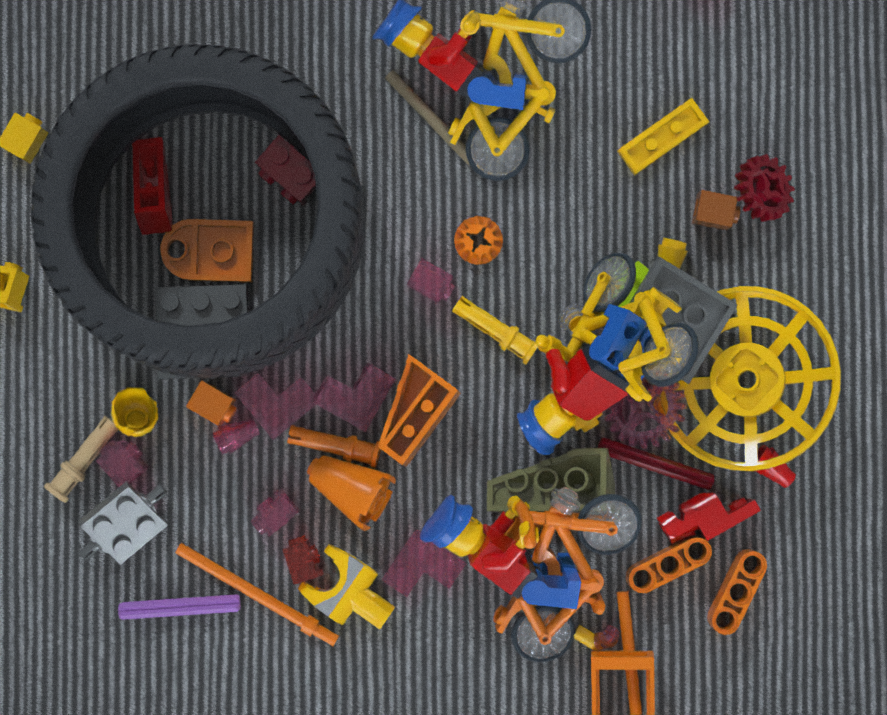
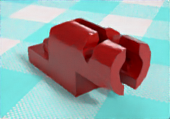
(706, 515)

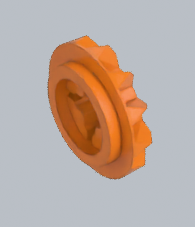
(482, 254)

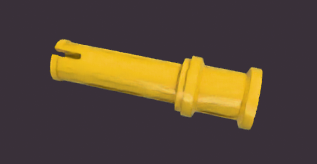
(507, 336)

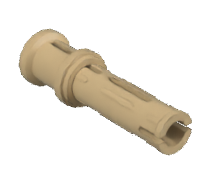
(74, 469)

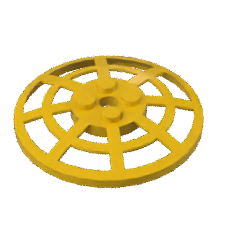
(768, 387)

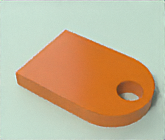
(212, 250)

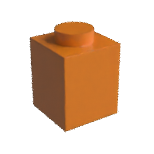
(212, 403)

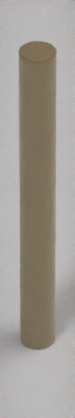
(426, 113)

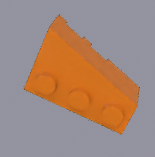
(416, 411)

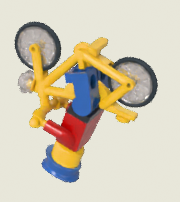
(555, 33)
(611, 365)

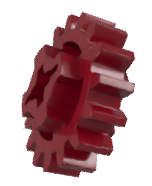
(764, 188)

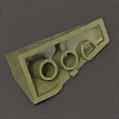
(581, 470)

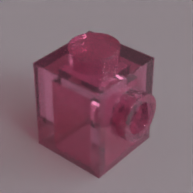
(122, 461)

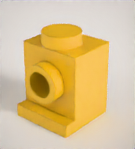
(12, 286)

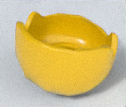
(134, 412)

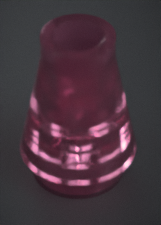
(235, 435)

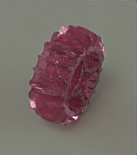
(635, 416)

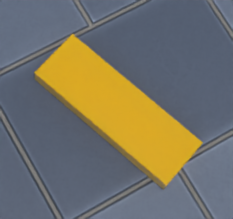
(663, 136)

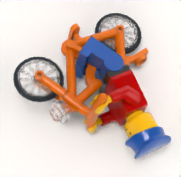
(540, 583)

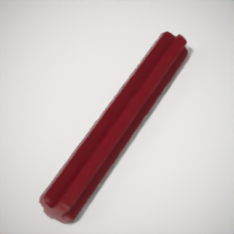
(657, 464)

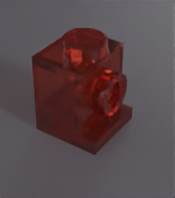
(302, 560)

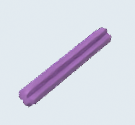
(179, 607)

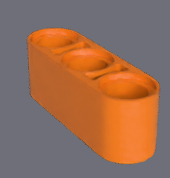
(683, 565)
(737, 607)

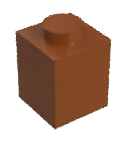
(715, 210)

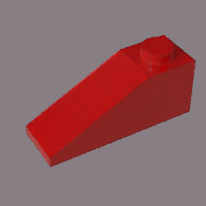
(151, 187)

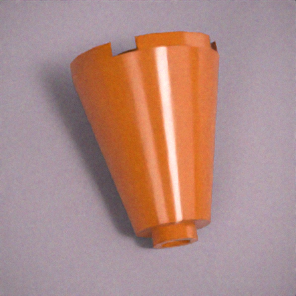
(352, 488)

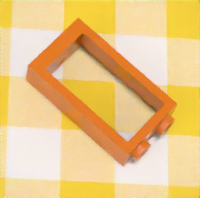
(622, 661)

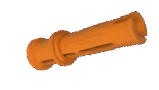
(349, 447)

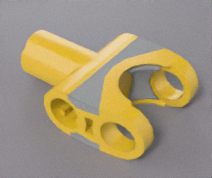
(350, 592)

